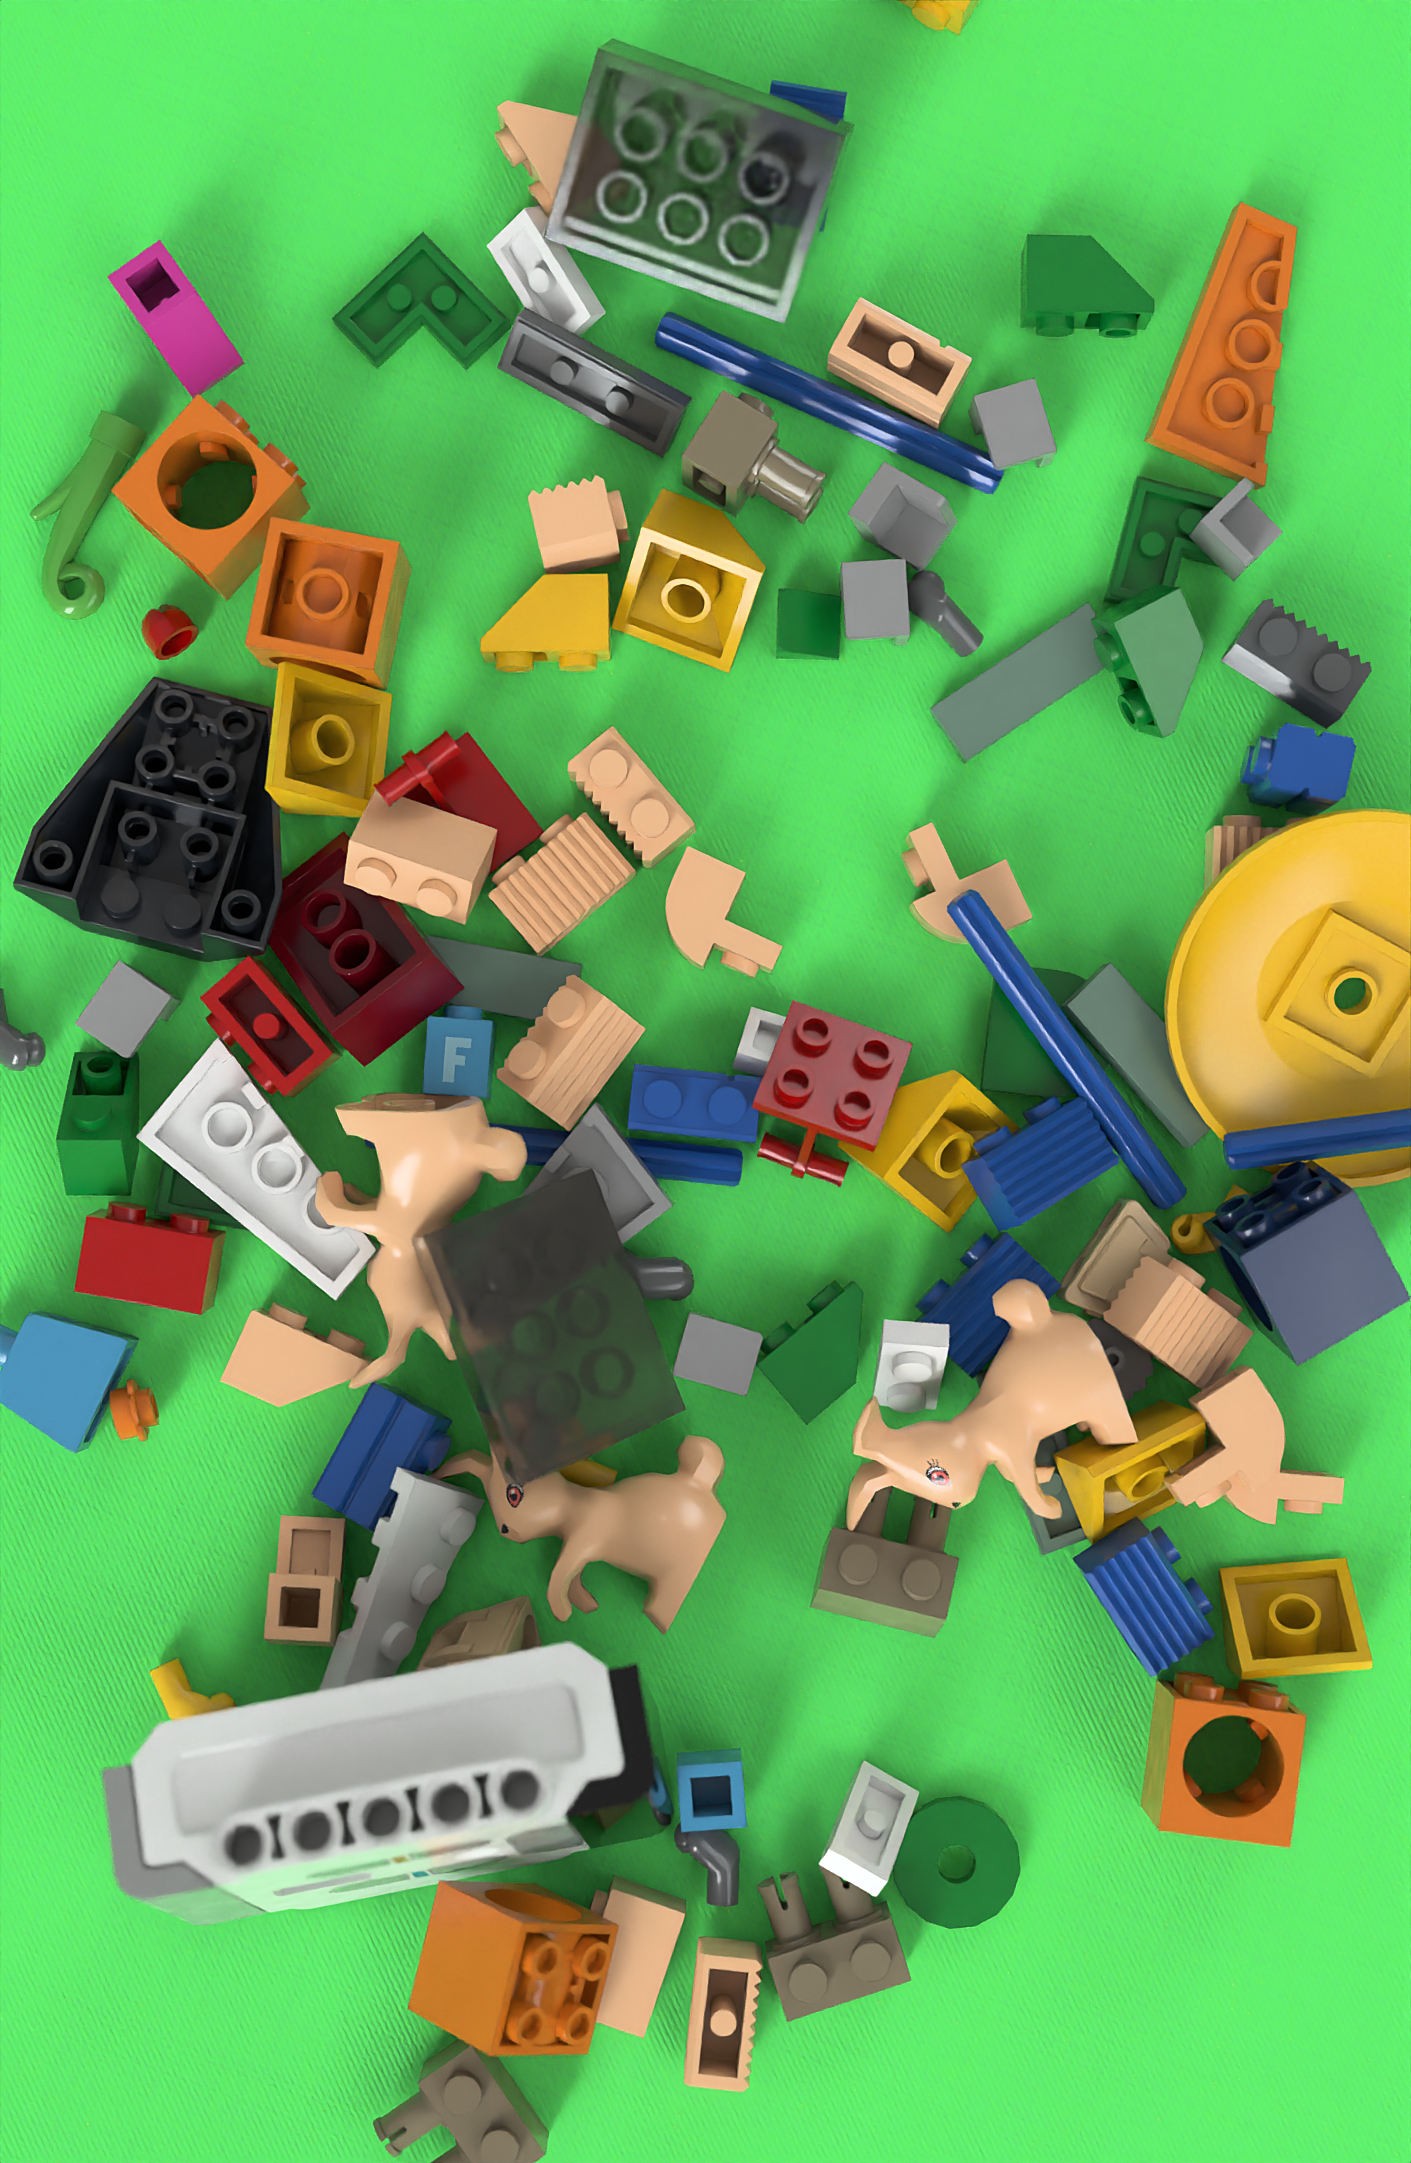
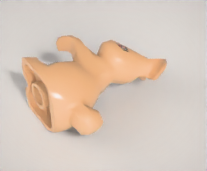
(429, 1168)
(1037, 1385)
(643, 1524)

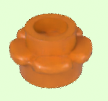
(133, 1411)

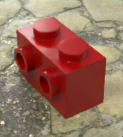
(271, 1028)
(150, 1258)

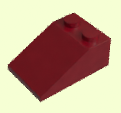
(357, 956)

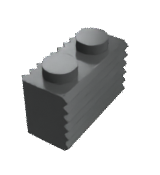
(1296, 664)

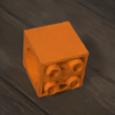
(193, 440)
(329, 602)
(1257, 1809)
(513, 1968)

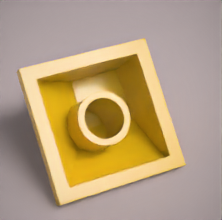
(690, 582)
(926, 1142)

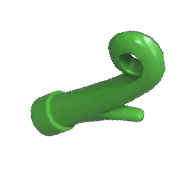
(79, 502)

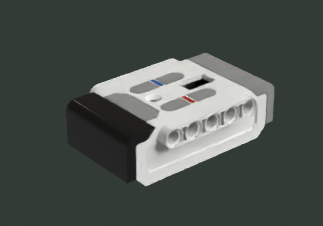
(389, 1786)

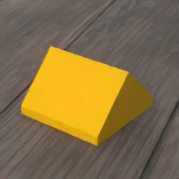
(326, 743)
(1126, 1480)
(1292, 1619)

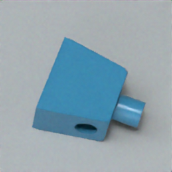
(62, 1374)

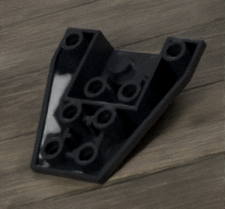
(167, 830)

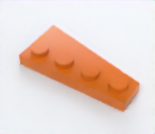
(1225, 370)

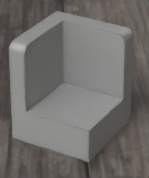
(1013, 425)
(903, 517)
(1235, 531)
(875, 600)
(126, 1009)
(717, 1354)

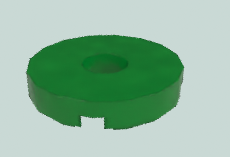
(983, 1889)

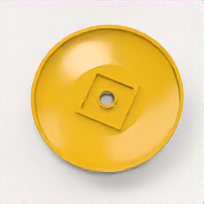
(1259, 977)

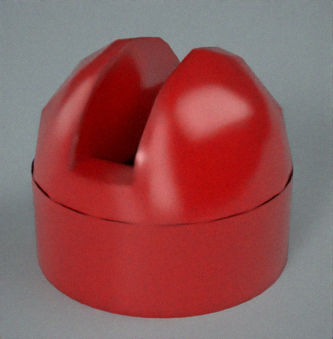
(168, 631)

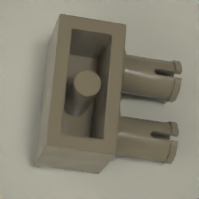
(740, 457)
(888, 1580)
(833, 1959)
(476, 2103)

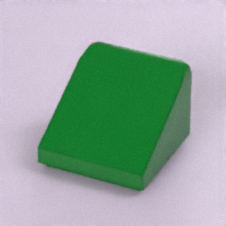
(807, 625)

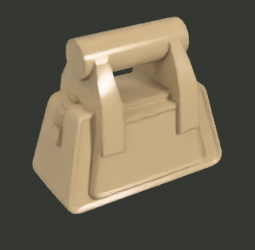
(1111, 1256)
(483, 1634)

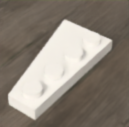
(249, 1162)
(408, 1575)

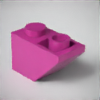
(176, 319)

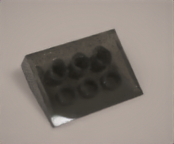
(697, 179)
(548, 1327)

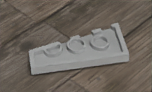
(623, 1178)

